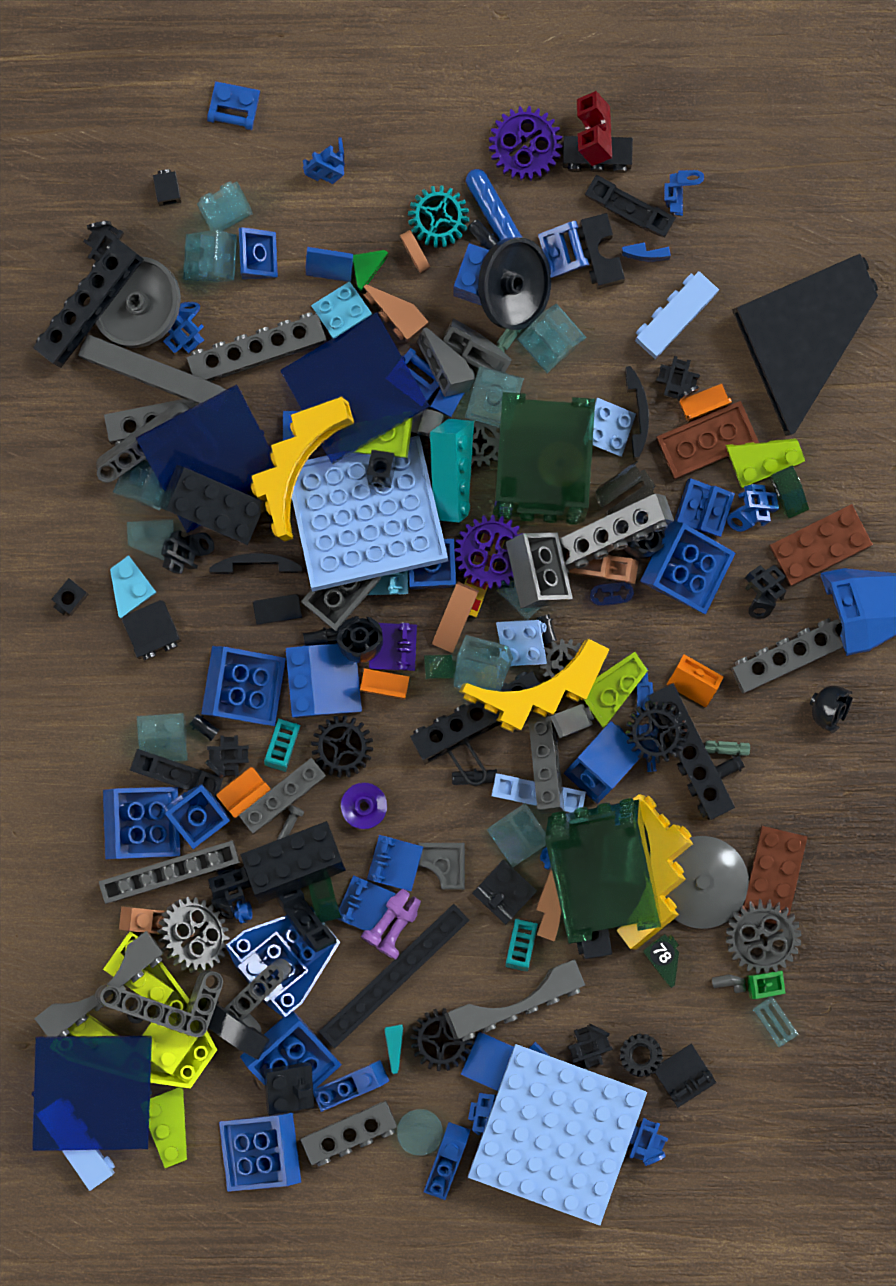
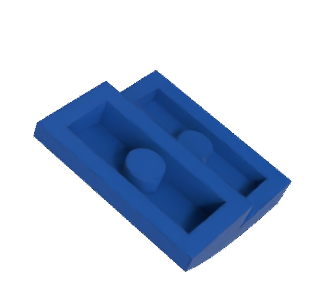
(329, 264)
(704, 507)
(487, 1061)

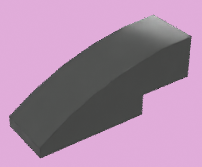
(475, 347)

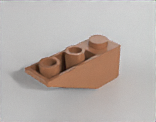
(401, 314)
(141, 920)

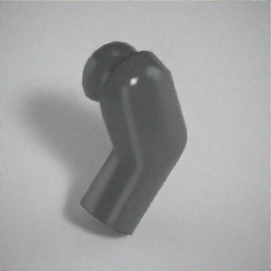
(729, 980)

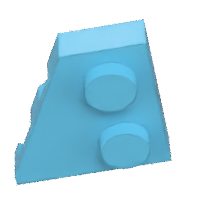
(129, 586)

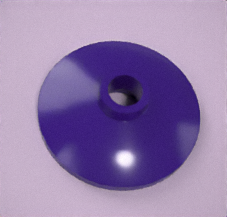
(364, 793)

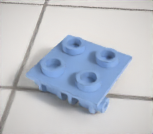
(611, 427)
(523, 640)

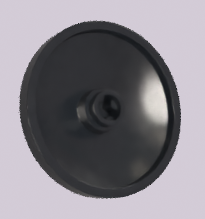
(514, 283)

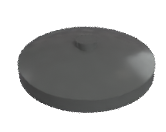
(143, 307)
(713, 883)

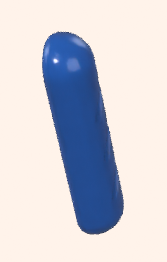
(491, 205)

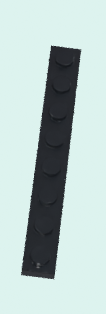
(394, 975)

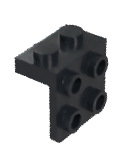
(151, 630)

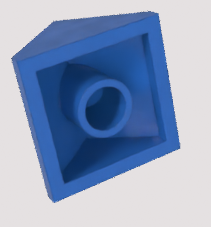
(257, 254)

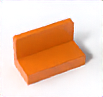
(705, 402)
(695, 680)
(384, 684)
(243, 792)

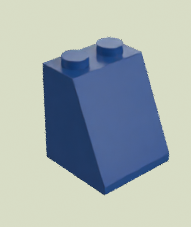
(467, 280)
(603, 762)

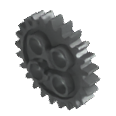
(180, 918)
(755, 918)

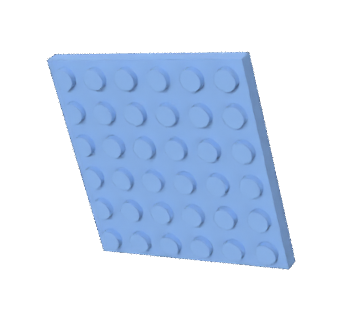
(364, 530)
(557, 1134)

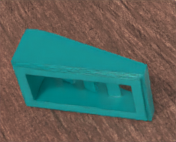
(275, 763)
(519, 965)
(394, 1042)

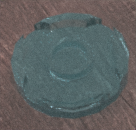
(419, 1132)

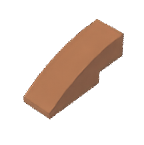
(609, 568)
(455, 617)
(550, 906)

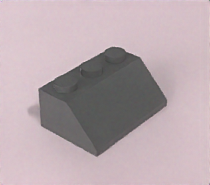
(538, 569)
(338, 602)

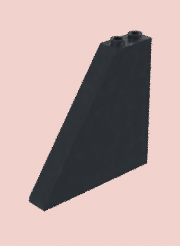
(803, 332)

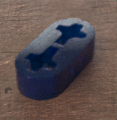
(610, 588)

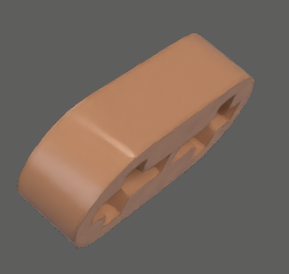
(414, 251)

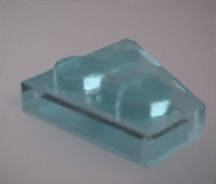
(149, 535)

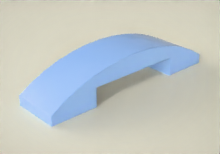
(524, 792)

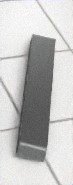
(147, 370)

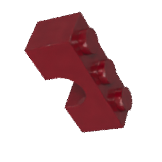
(595, 141)

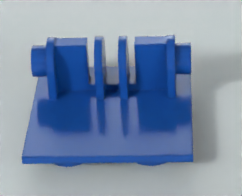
(395, 863)
(364, 904)

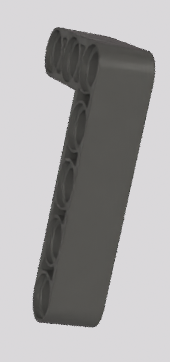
(130, 445)
(163, 1011)

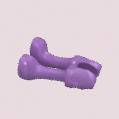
(403, 916)

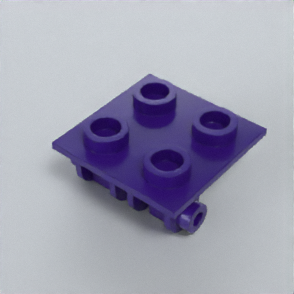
(397, 649)

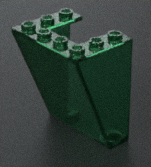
(544, 459)
(602, 869)

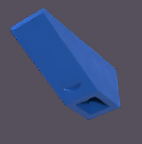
(351, 1085)
(447, 1160)

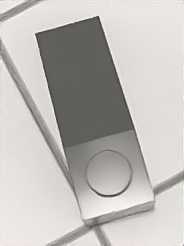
(446, 365)
(572, 720)

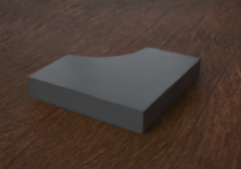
(446, 861)

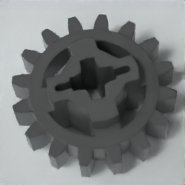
(490, 443)
(563, 648)

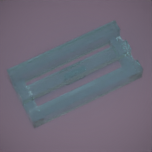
(786, 1037)

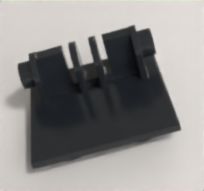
(685, 1075)

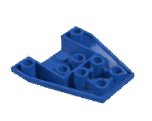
(864, 606)
(274, 940)

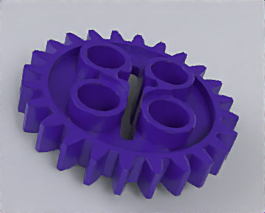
(538, 158)
(471, 546)

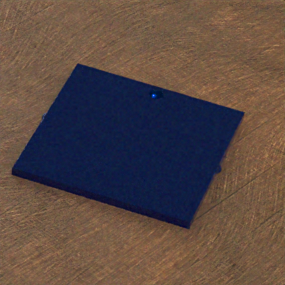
(368, 374)
(212, 440)
(91, 1092)

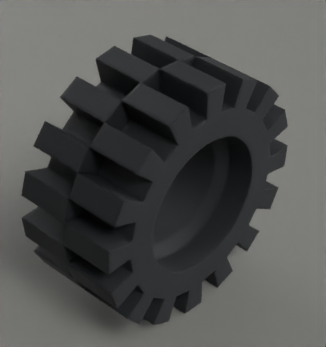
(641, 1069)

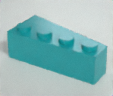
(452, 468)

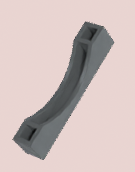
(138, 956)
(557, 982)

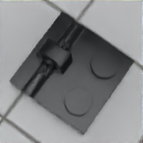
(504, 892)
(289, 1088)

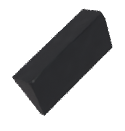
(277, 609)

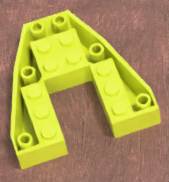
(174, 1055)

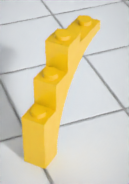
(277, 484)
(515, 706)
(665, 846)

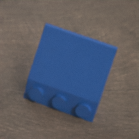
(688, 567)
(322, 681)
(243, 685)
(137, 823)
(293, 1044)
(260, 1152)

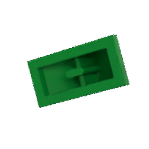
(367, 265)
(765, 984)

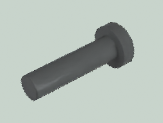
(294, 813)

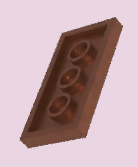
(705, 439)
(821, 545)
(775, 868)

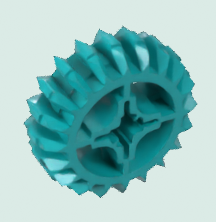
(447, 221)

